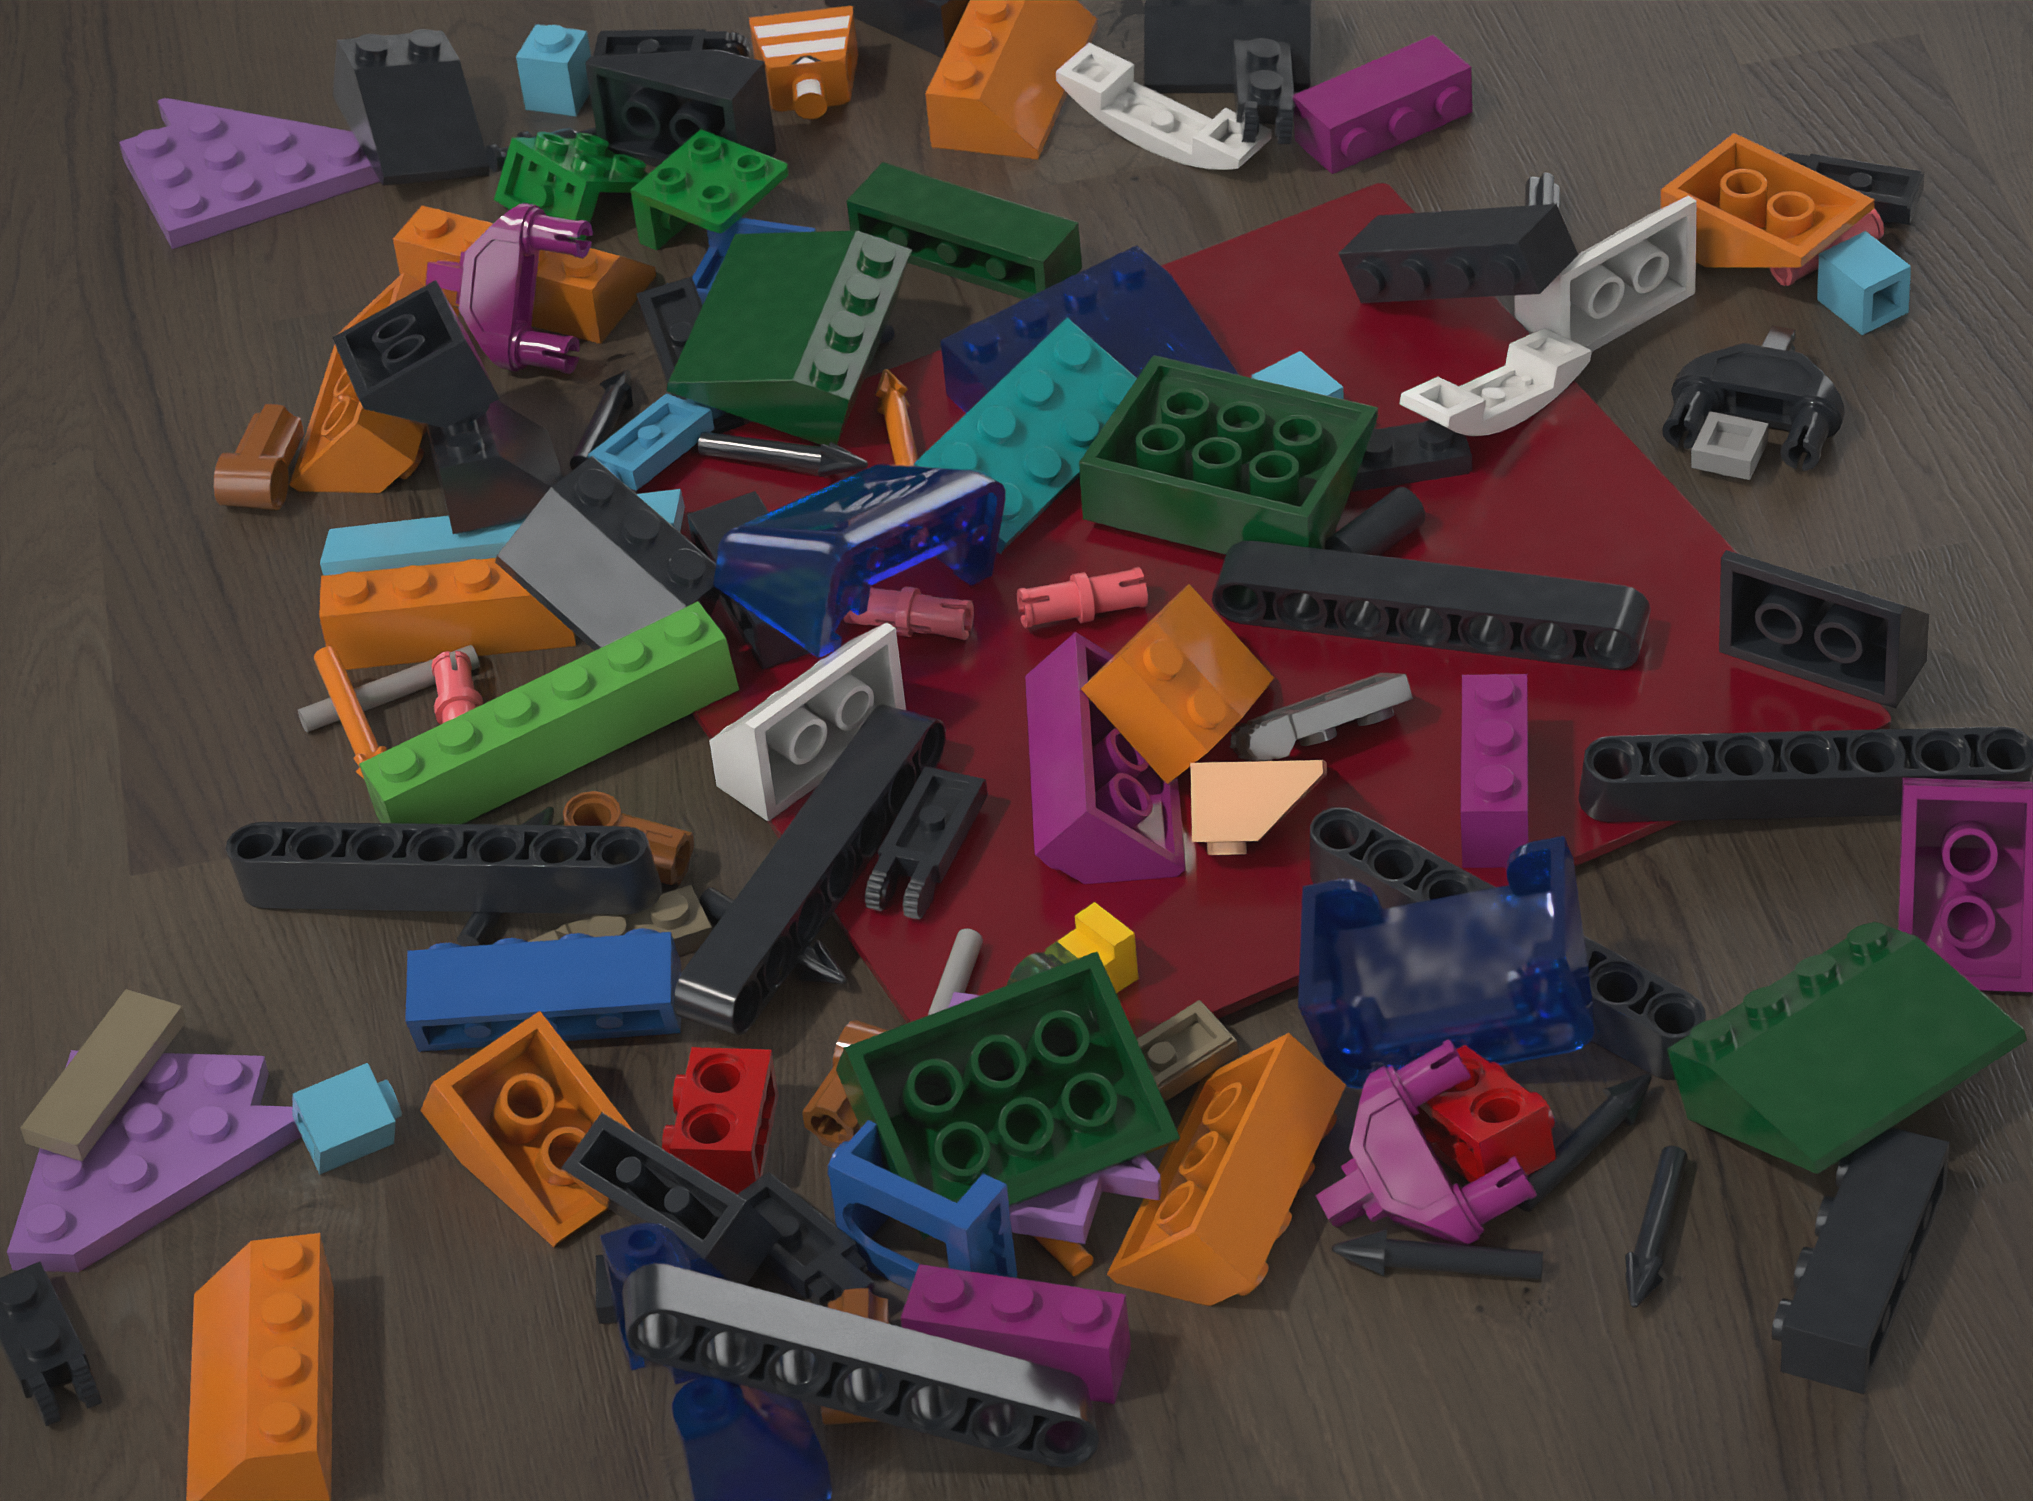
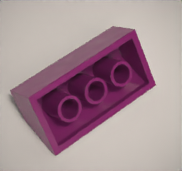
(1093, 795)

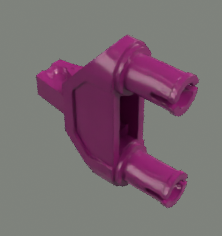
(499, 283)
(1398, 1170)

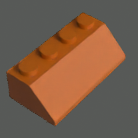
(999, 75)
(571, 293)
(354, 446)
(431, 610)
(1231, 1176)
(263, 1376)

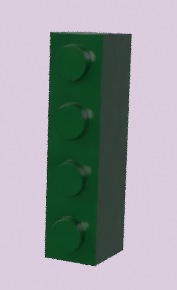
(967, 232)

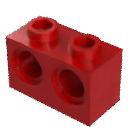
(724, 1114)
(1488, 1122)

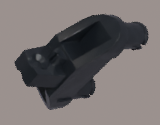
(1759, 385)

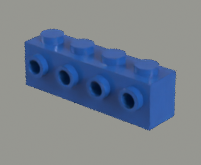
(578, 983)

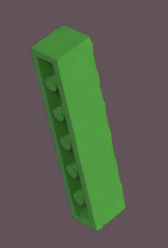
(554, 723)

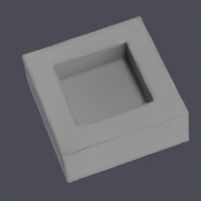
(1729, 445)

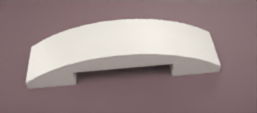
(1150, 120)
(1533, 376)

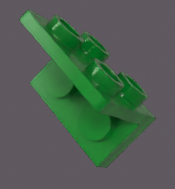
(564, 174)
(703, 184)

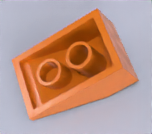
(1763, 207)
(1178, 685)
(518, 1118)

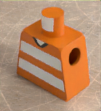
(807, 58)

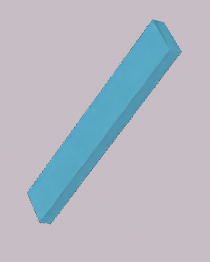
(432, 541)

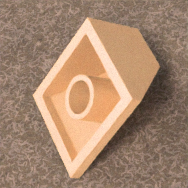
(1246, 799)

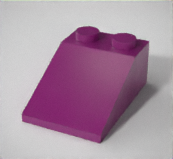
(1970, 876)

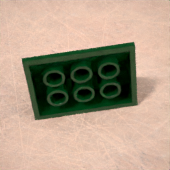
(792, 329)
(1224, 459)
(1840, 1048)
(1011, 1086)

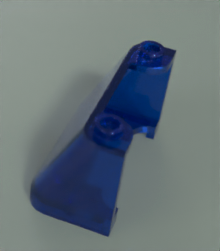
(824, 551)
(1470, 968)
(732, 1436)

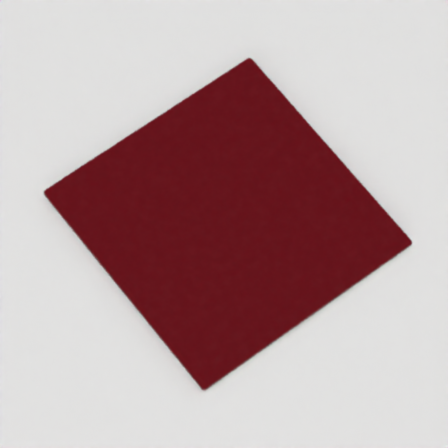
(1541, 500)

